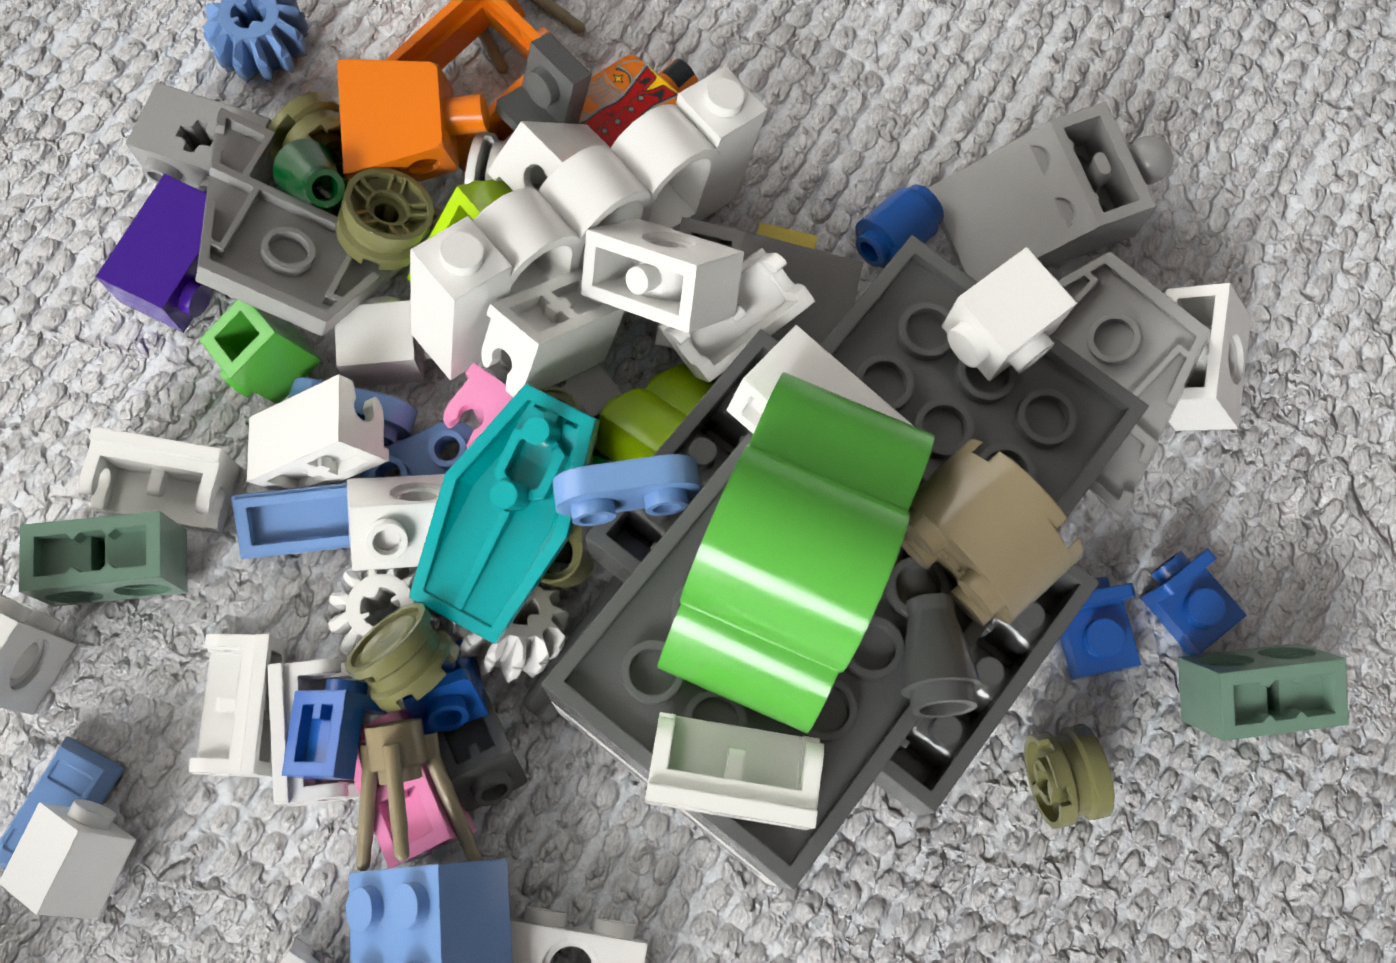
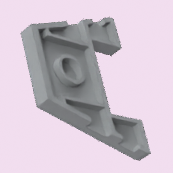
(271, 245)
(1140, 343)

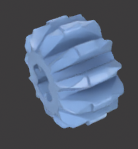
(256, 35)

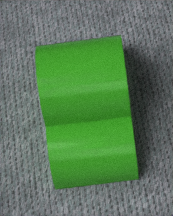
(797, 552)

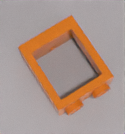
(457, 28)

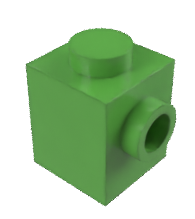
(258, 352)

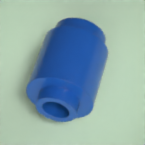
(894, 220)

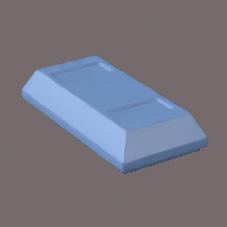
(292, 520)
(70, 775)

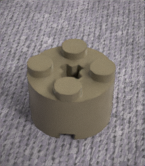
(989, 534)

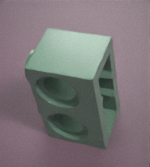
(103, 559)
(1263, 691)

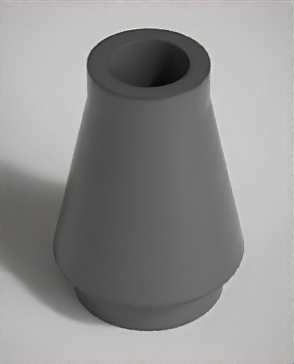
(937, 660)

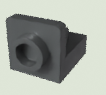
(551, 87)
(481, 761)

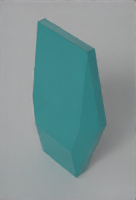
(498, 514)

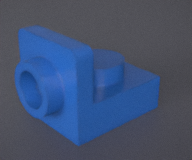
(1192, 601)
(1101, 634)
(453, 700)
(327, 730)

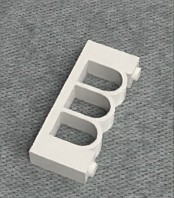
(660, 169)

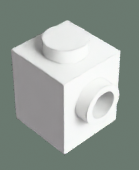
(1008, 317)
(378, 344)
(68, 860)

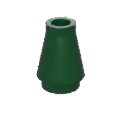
(308, 173)

